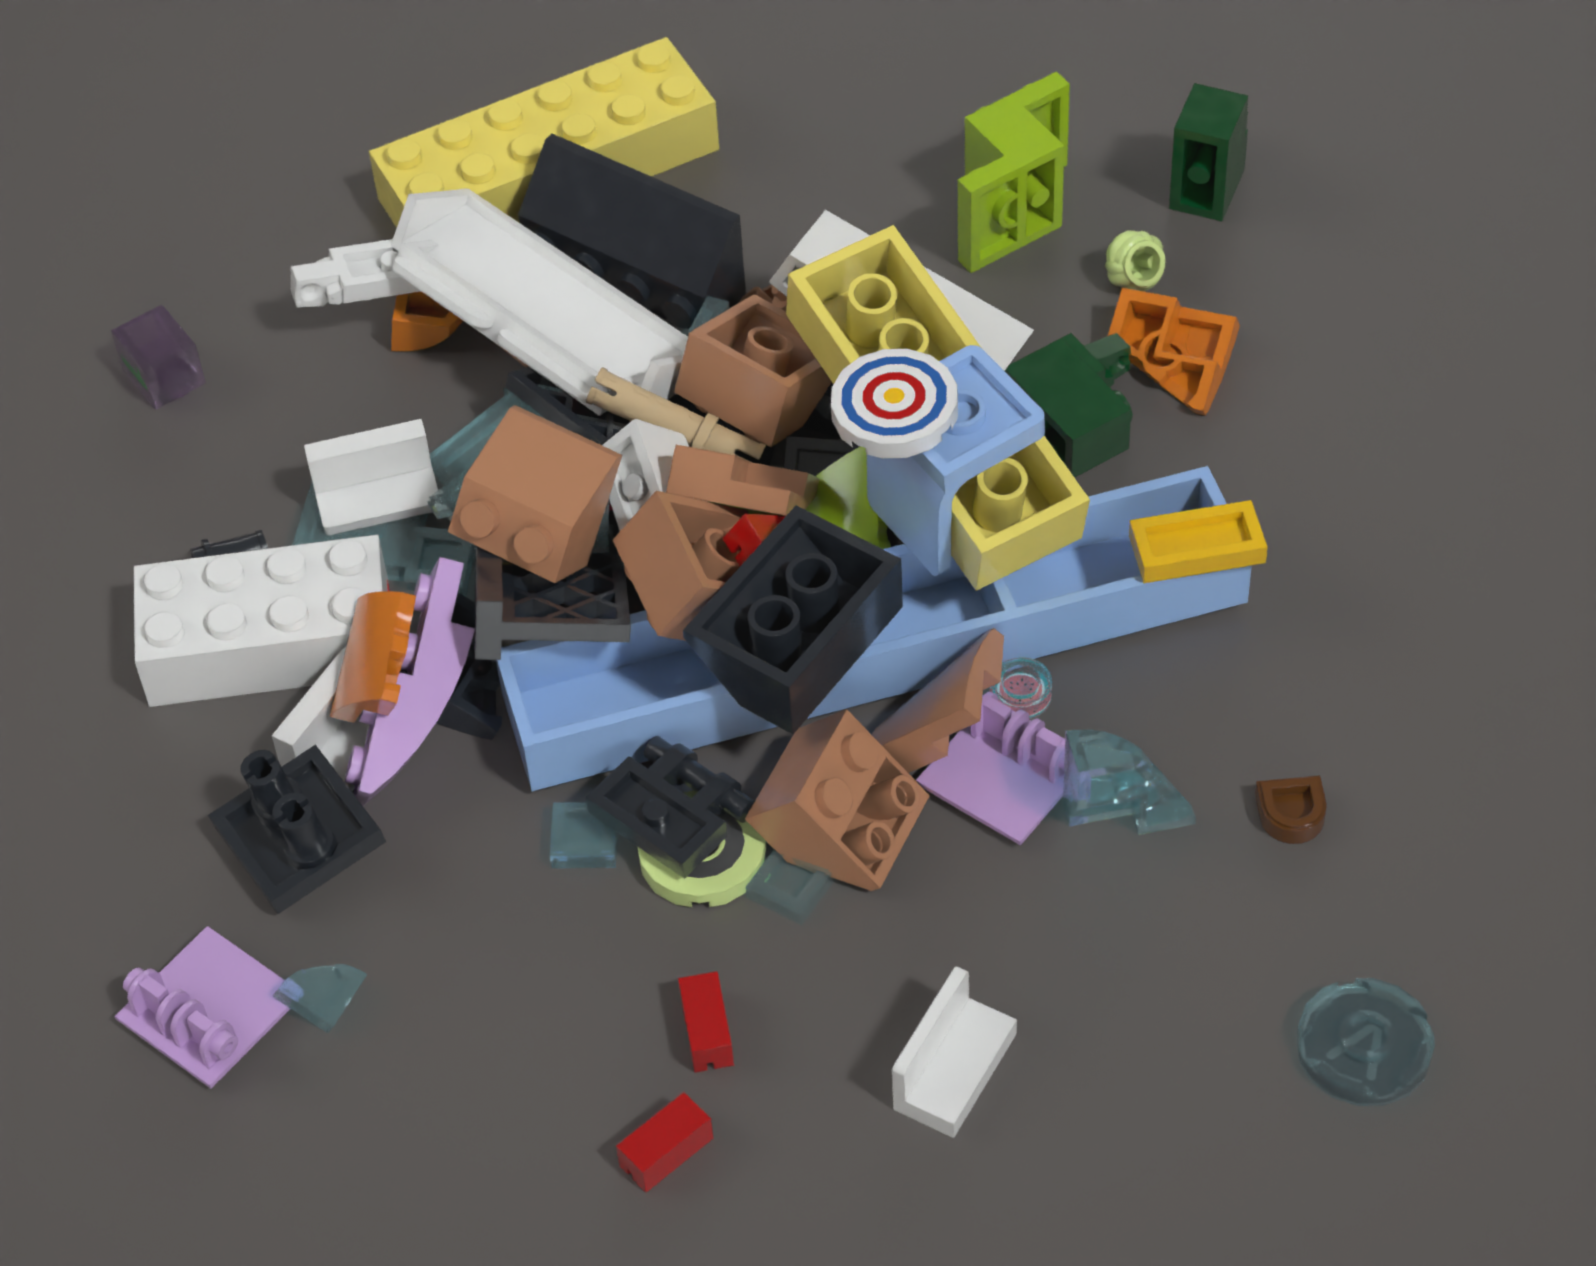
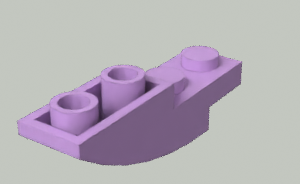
(432, 667)

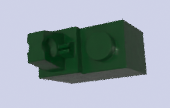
(1208, 152)
(1072, 387)

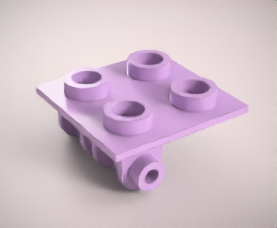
(1001, 770)
(203, 1006)

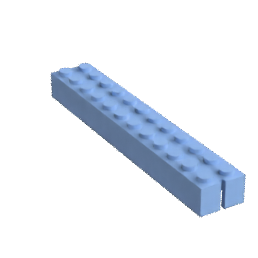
(596, 703)

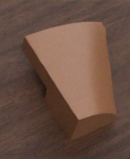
(737, 482)

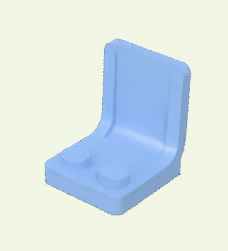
(991, 425)

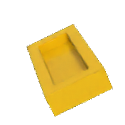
(1197, 541)

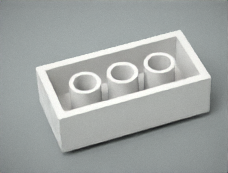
(249, 617)

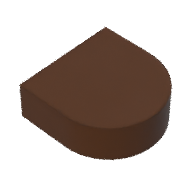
(1291, 808)

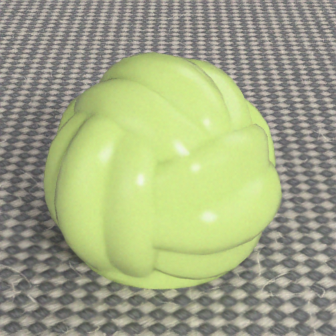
(1135, 260)

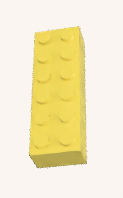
(631, 108)
(884, 299)

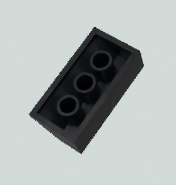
(635, 231)

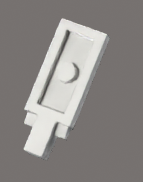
(349, 276)

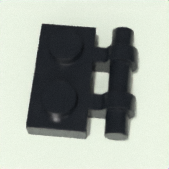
(660, 817)

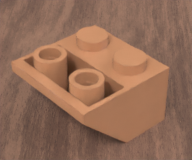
(838, 802)

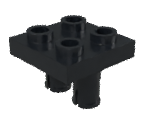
(294, 825)

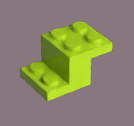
(1013, 172)

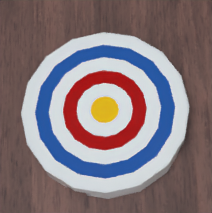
(894, 403)

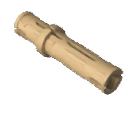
(637, 403)

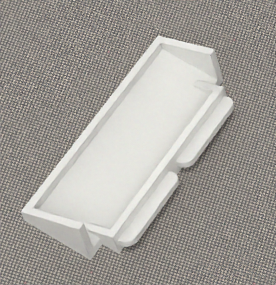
(532, 297)

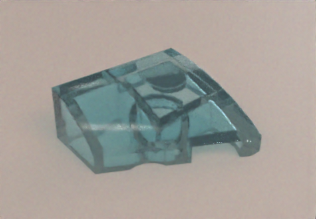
(1116, 779)

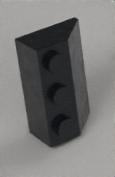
(796, 617)

